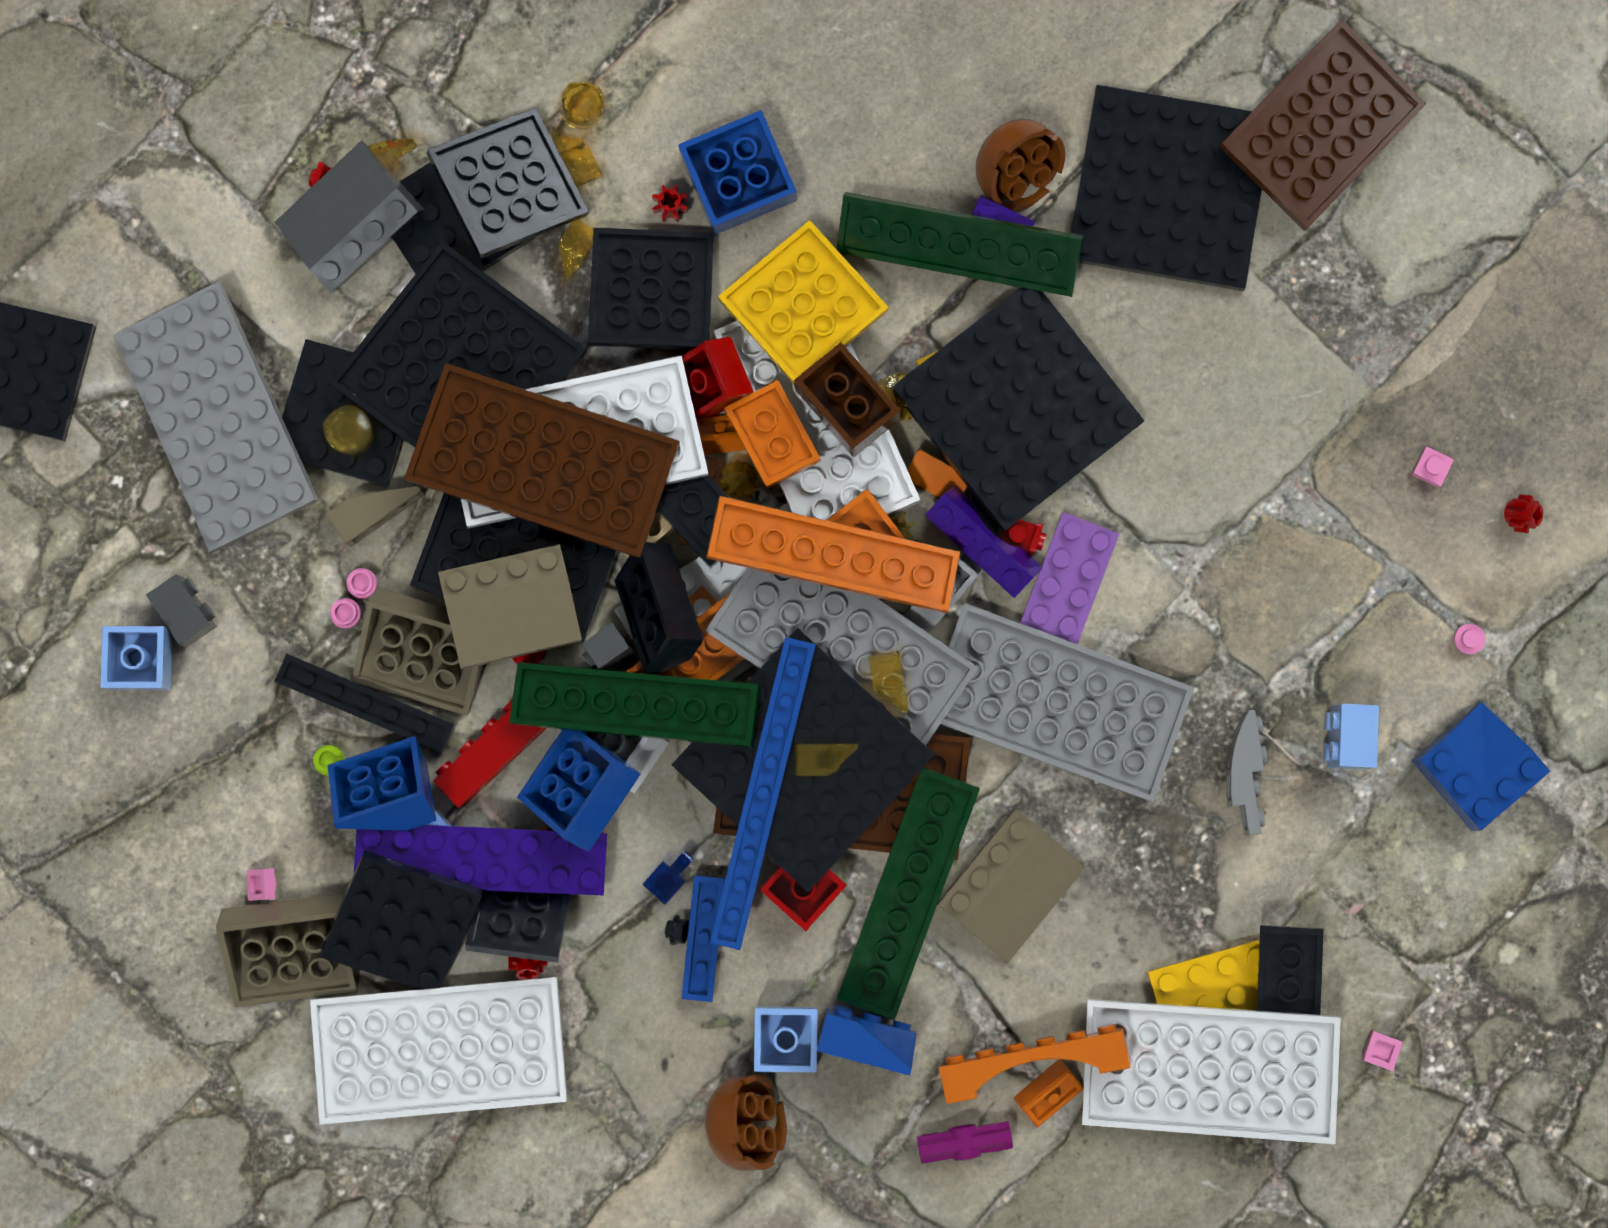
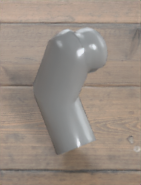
(765, 497)

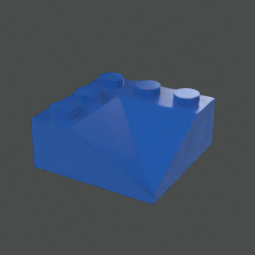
(737, 172)
(1480, 767)
(578, 787)
(382, 789)
(867, 1039)

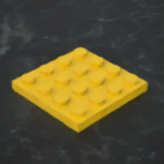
(802, 301)
(1211, 980)

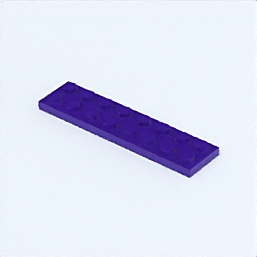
(494, 857)

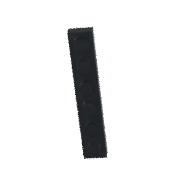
(364, 703)

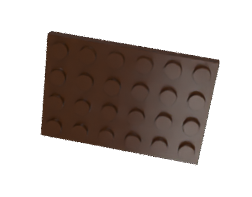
(1322, 125)

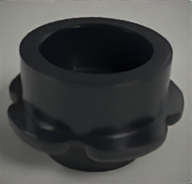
(677, 930)

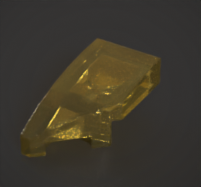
(397, 147)
(577, 158)
(575, 246)
(888, 678)
(821, 758)

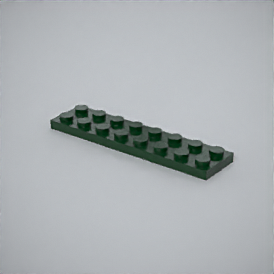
(959, 244)
(635, 704)
(908, 893)

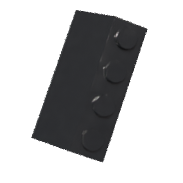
(658, 609)

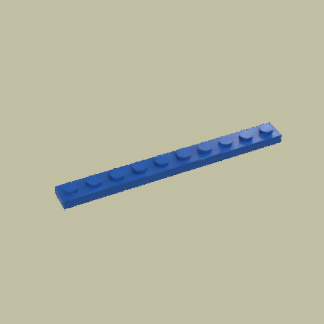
(762, 793)

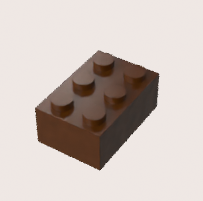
(847, 399)

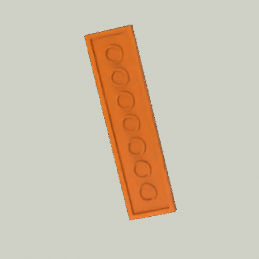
(833, 554)

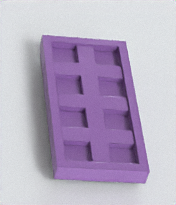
(1069, 578)

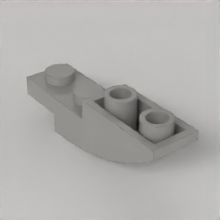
(966, 573)
(1246, 757)

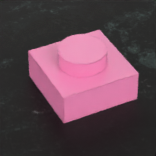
(1432, 467)
(261, 884)
(1381, 1050)

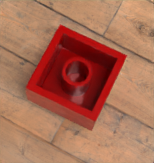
(715, 377)
(796, 902)

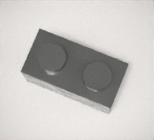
(182, 610)
(607, 650)

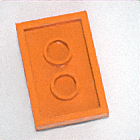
(772, 434)

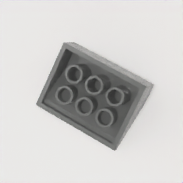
(348, 217)

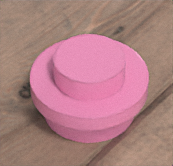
(362, 583)
(345, 613)
(1469, 639)

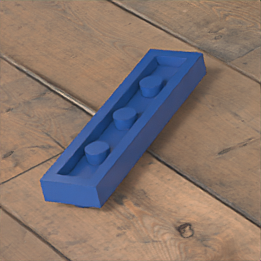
(700, 953)

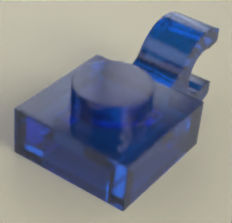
(666, 879)

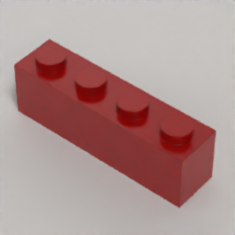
(484, 758)

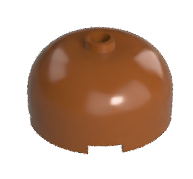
(1016, 149)
(731, 1127)

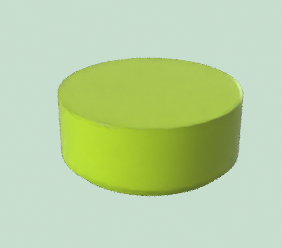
(327, 755)

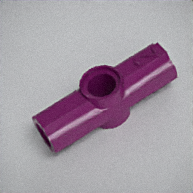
(964, 1142)

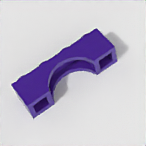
(961, 523)

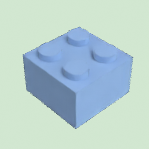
(136, 658)
(1351, 736)
(785, 1039)

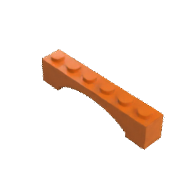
(1103, 1049)

